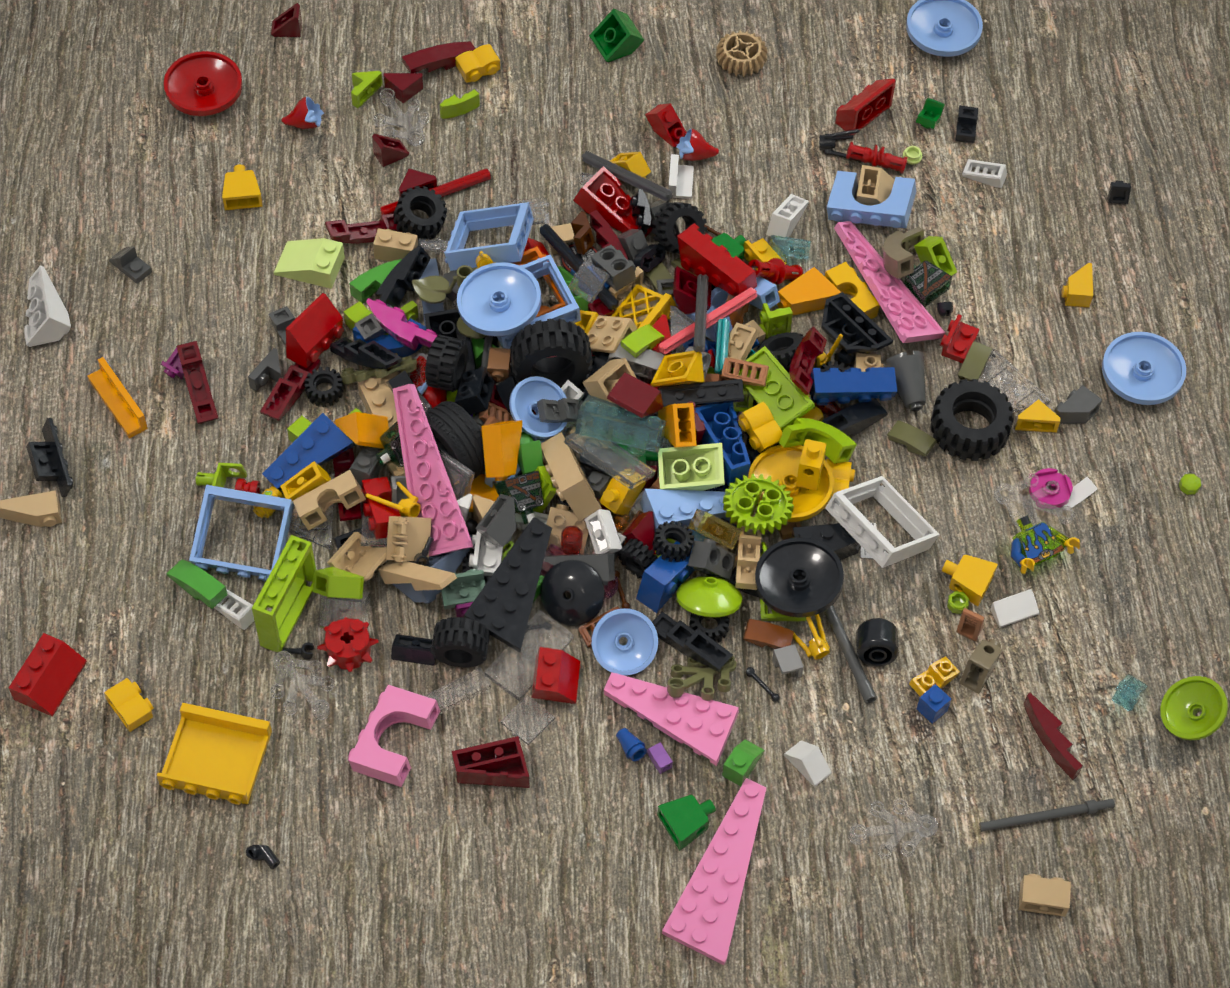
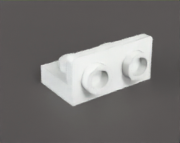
(485, 556)

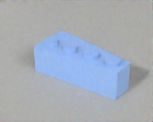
(681, 505)

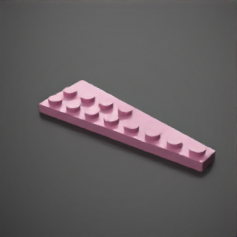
(427, 475)

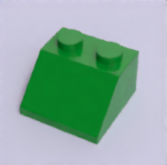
(616, 36)

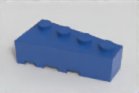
(723, 428)
(663, 579)

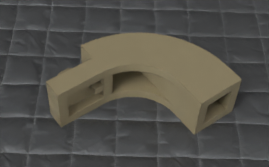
(897, 252)

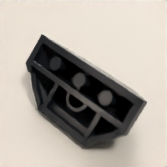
(858, 330)

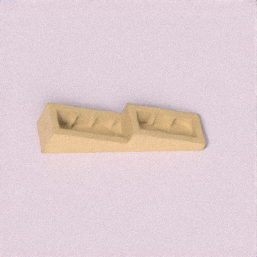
(418, 575)

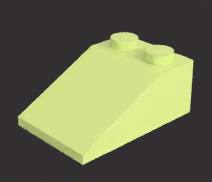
(311, 261)
(691, 467)

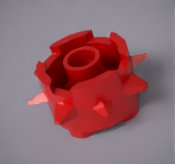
(347, 643)

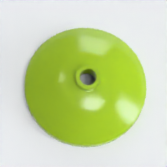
(709, 596)
(1186, 699)

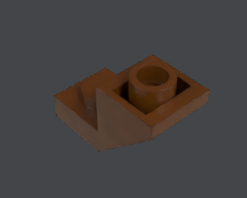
(583, 234)

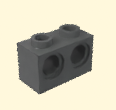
(616, 265)
(712, 559)

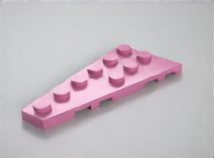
(685, 719)

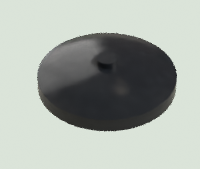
(799, 577)

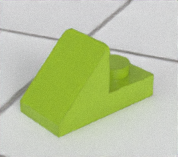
(365, 86)

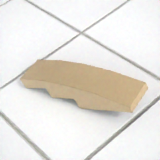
(747, 557)

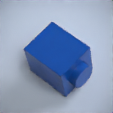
(933, 704)

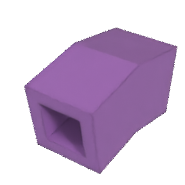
(660, 758)

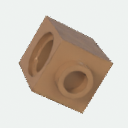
(499, 363)

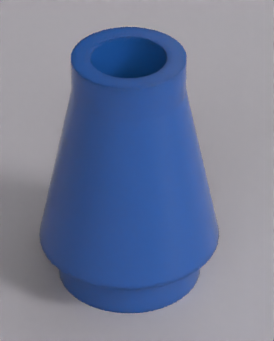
(632, 746)

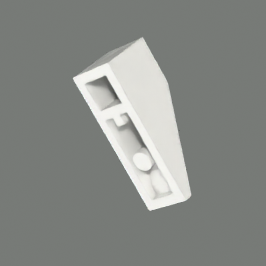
(787, 216)

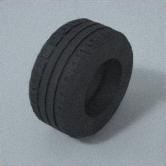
(457, 435)

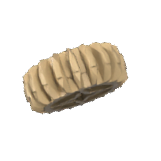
(741, 53)

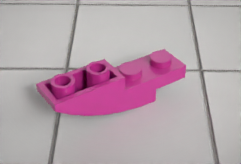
(396, 324)

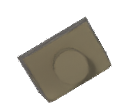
(985, 657)

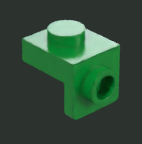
(930, 114)

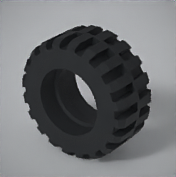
(549, 339)
(977, 398)

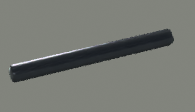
(574, 262)

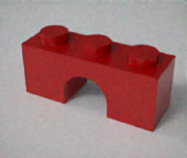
(378, 512)

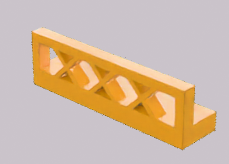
(117, 399)

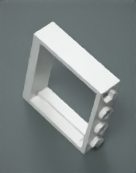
(857, 525)

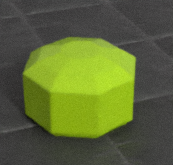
(1190, 484)
(957, 602)

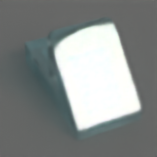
(790, 247)
(1129, 692)

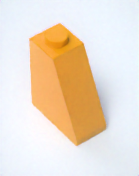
(807, 293)
(679, 424)
(501, 448)

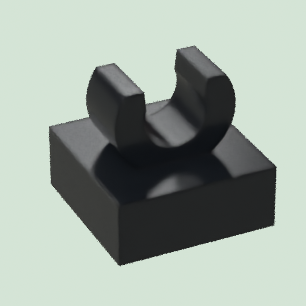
(1119, 192)

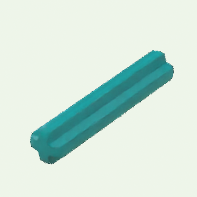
(721, 344)

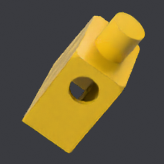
(241, 189)
(811, 458)
(619, 497)
(970, 576)

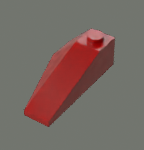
(606, 196)

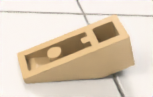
(33, 509)

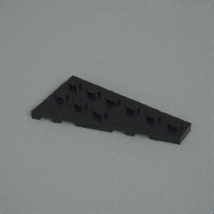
(510, 592)

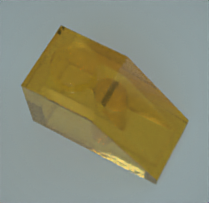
(714, 529)

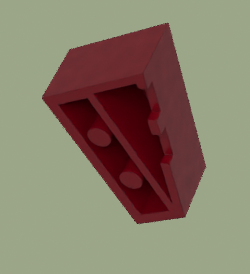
(492, 764)

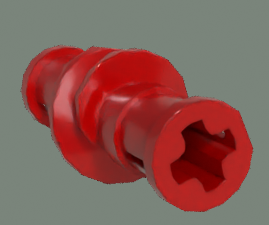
(876, 157)
(776, 270)

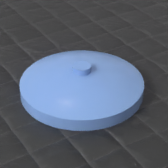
(944, 26)
(499, 299)
(1143, 368)

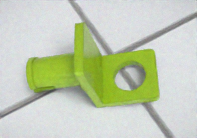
(219, 477)

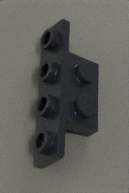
(48, 459)

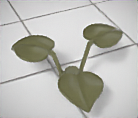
(434, 290)

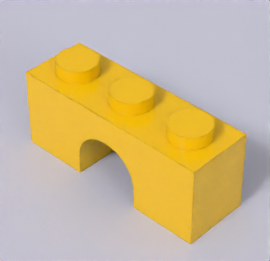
(848, 282)

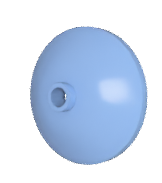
(524, 400)
(640, 644)

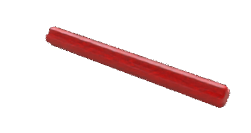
(449, 187)

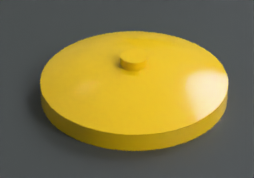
(783, 465)

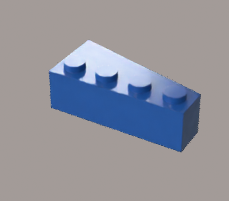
(853, 385)
(317, 443)

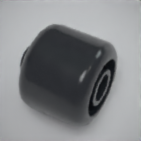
(877, 642)

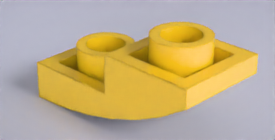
(938, 673)

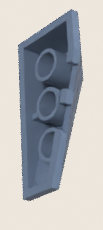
(446, 562)

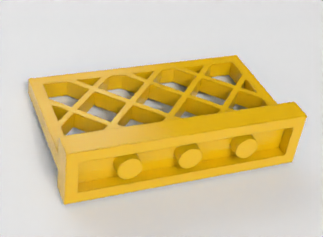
(654, 312)

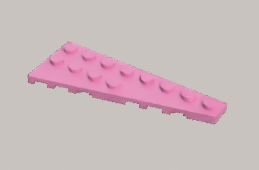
(900, 306)
(712, 897)

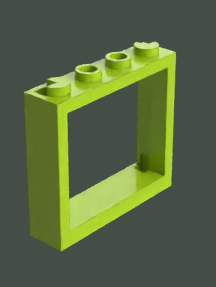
(284, 593)

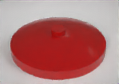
(203, 83)

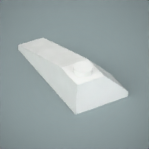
(46, 311)

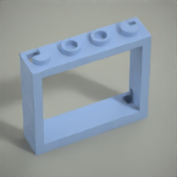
(493, 217)
(569, 312)
(243, 497)

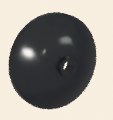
(585, 589)

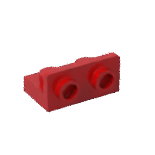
(958, 340)

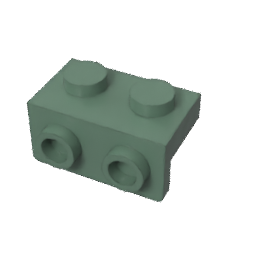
(463, 588)

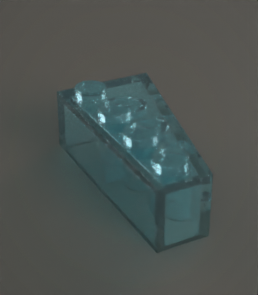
(616, 424)

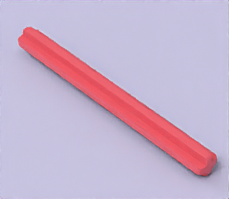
(712, 318)

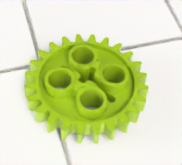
(744, 496)

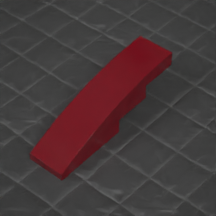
(436, 56)
(604, 233)
(287, 390)
(1048, 730)

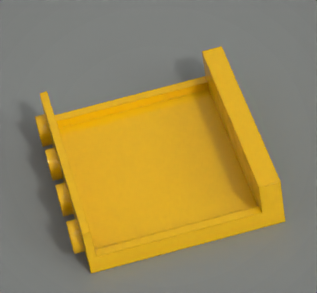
(215, 754)

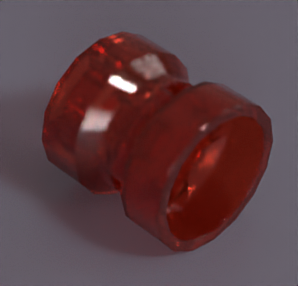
(571, 540)

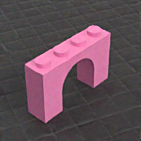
(393, 707)

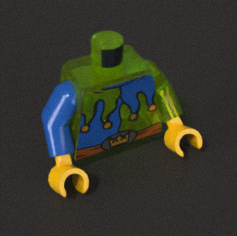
(1038, 544)

